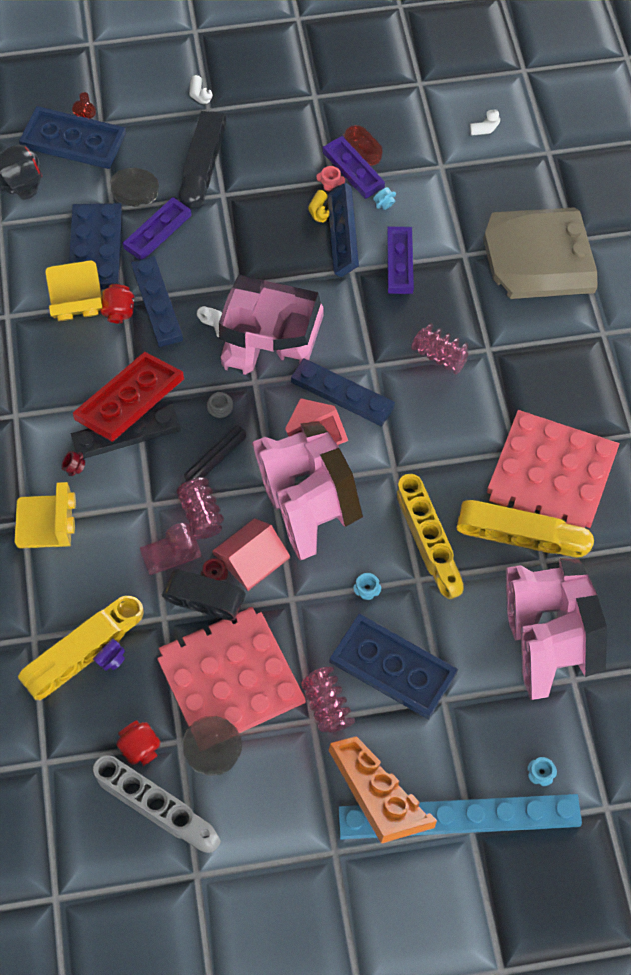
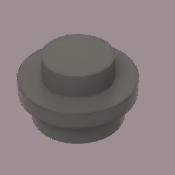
(219, 405)

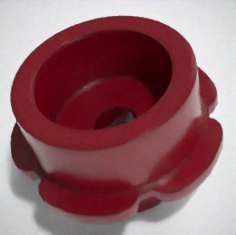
(73, 463)
(214, 565)

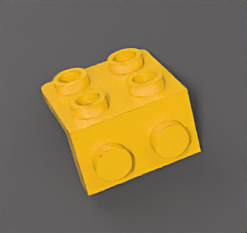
(74, 290)
(46, 519)

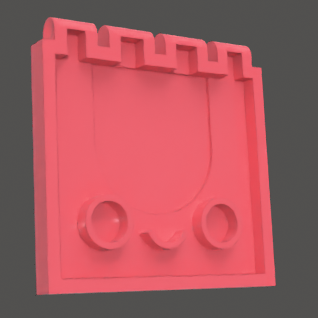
(552, 470)
(231, 673)

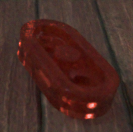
(366, 146)

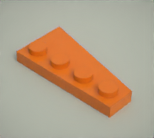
(378, 793)

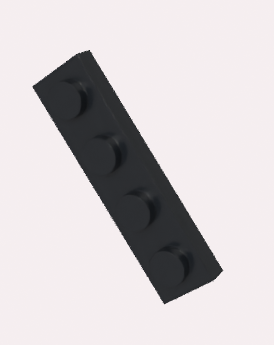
(148, 427)

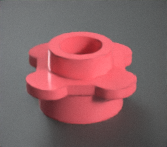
(330, 178)

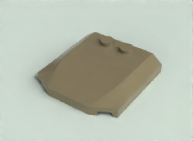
(540, 253)

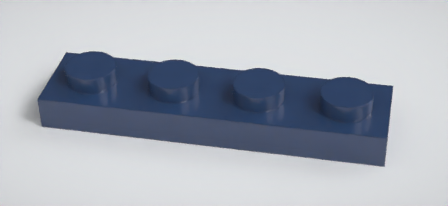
(343, 230)
(156, 301)
(342, 392)

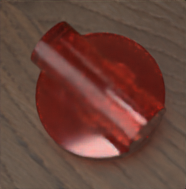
(83, 107)

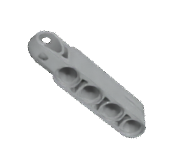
(193, 832)

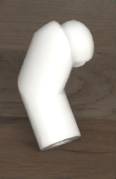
(197, 93)
(487, 125)
(210, 317)

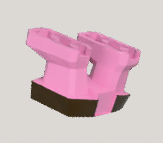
(319, 498)

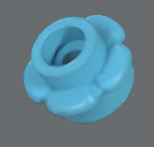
(384, 198)
(367, 579)
(544, 764)

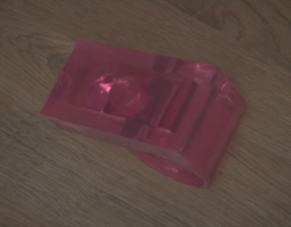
(177, 548)

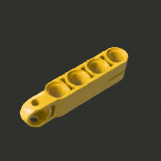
(523, 529)
(445, 574)
(80, 647)

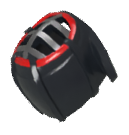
(19, 171)

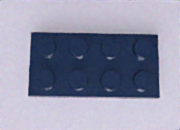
(73, 137)
(97, 238)
(393, 666)

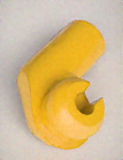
(316, 207)

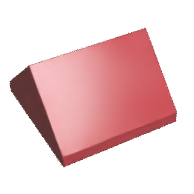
(312, 411)
(252, 553)

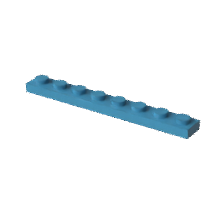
(479, 815)

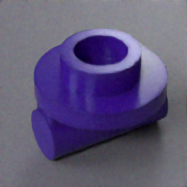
(110, 655)

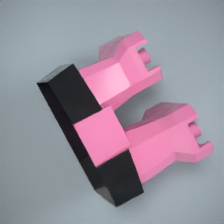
(268, 318)
(570, 639)

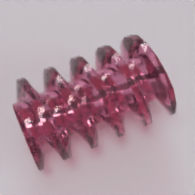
(440, 348)
(200, 508)
(325, 700)

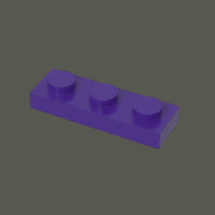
(353, 167)
(157, 229)
(400, 260)

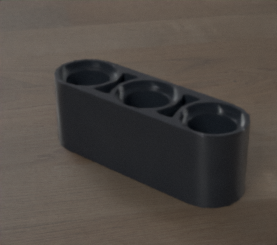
(203, 594)

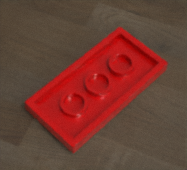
(128, 396)

